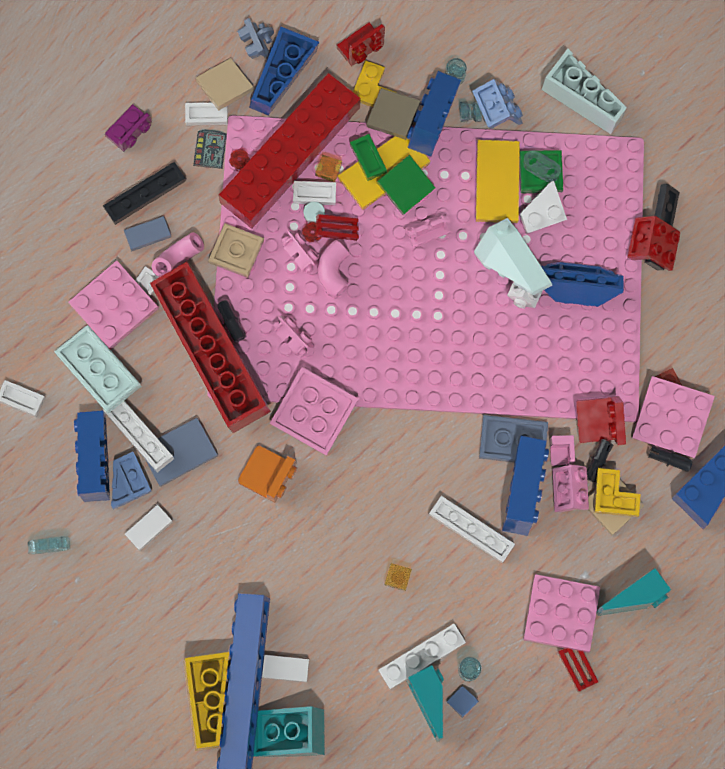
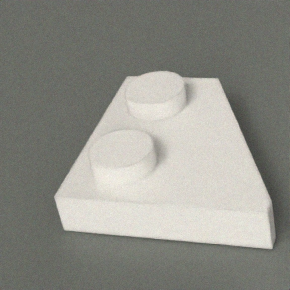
(543, 210)

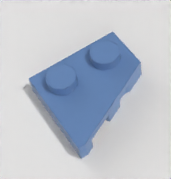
(127, 481)

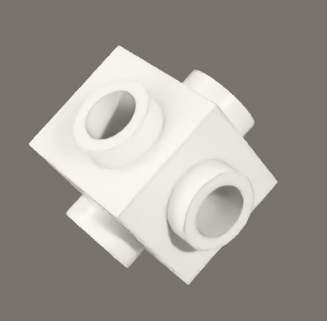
(523, 298)

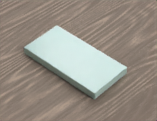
(97, 369)

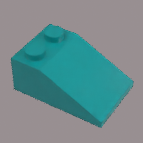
(642, 594)
(428, 693)
(290, 732)

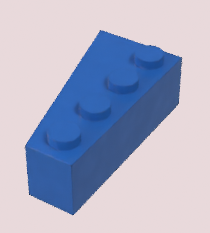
(285, 63)
(433, 114)
(92, 456)
(525, 486)
(704, 491)

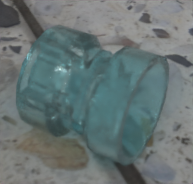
(456, 67)
(466, 114)
(472, 666)

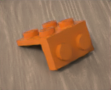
(267, 473)

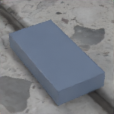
(147, 233)

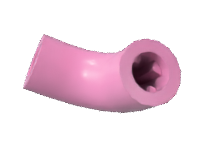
(177, 254)
(329, 269)

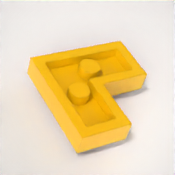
(368, 83)
(609, 499)

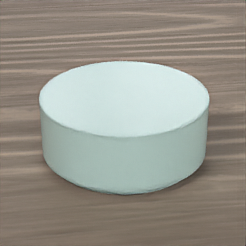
(311, 210)

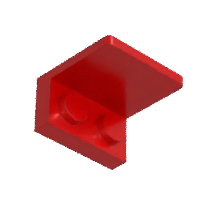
(362, 43)
(654, 241)
(601, 420)

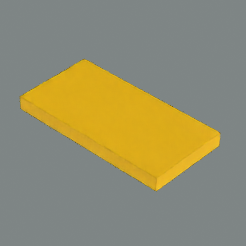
(391, 153)
(497, 181)

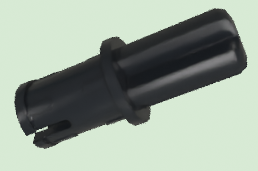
(231, 321)
(671, 458)
(598, 459)

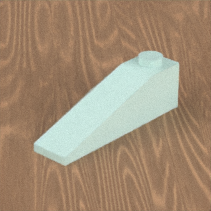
(509, 255)

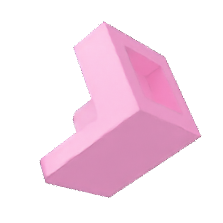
(562, 450)

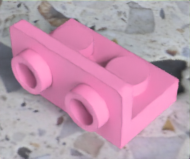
(570, 488)

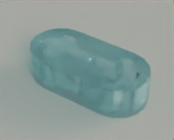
(543, 161)
(48, 545)

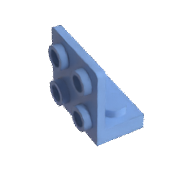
(497, 104)

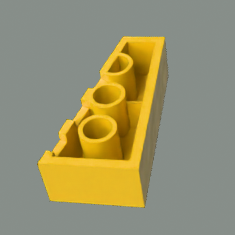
(206, 694)

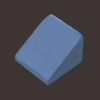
(462, 701)

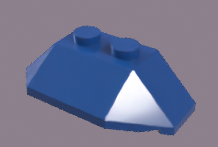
(582, 283)

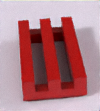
(337, 219)
(586, 664)

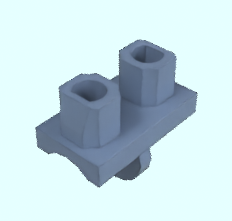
(258, 36)

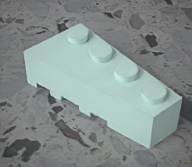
(583, 93)

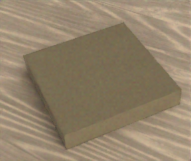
(393, 113)

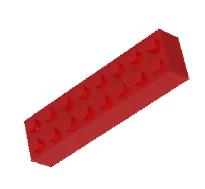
(289, 150)
(210, 347)

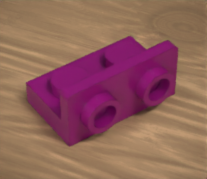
(129, 128)

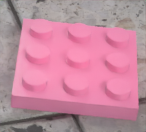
(113, 305)
(314, 411)
(673, 417)
(561, 613)

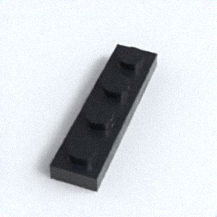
(144, 193)
(666, 211)

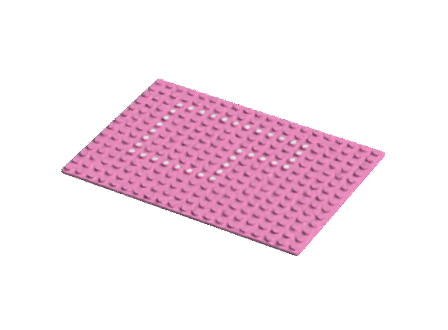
(430, 319)

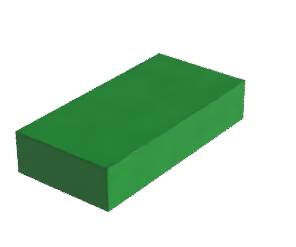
(368, 157)

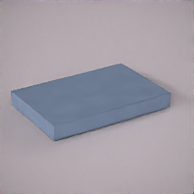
(502, 435)
(188, 447)

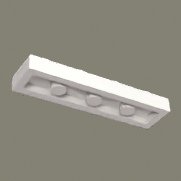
(140, 436)
(471, 529)
(422, 656)

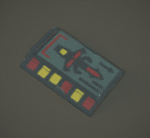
(210, 149)

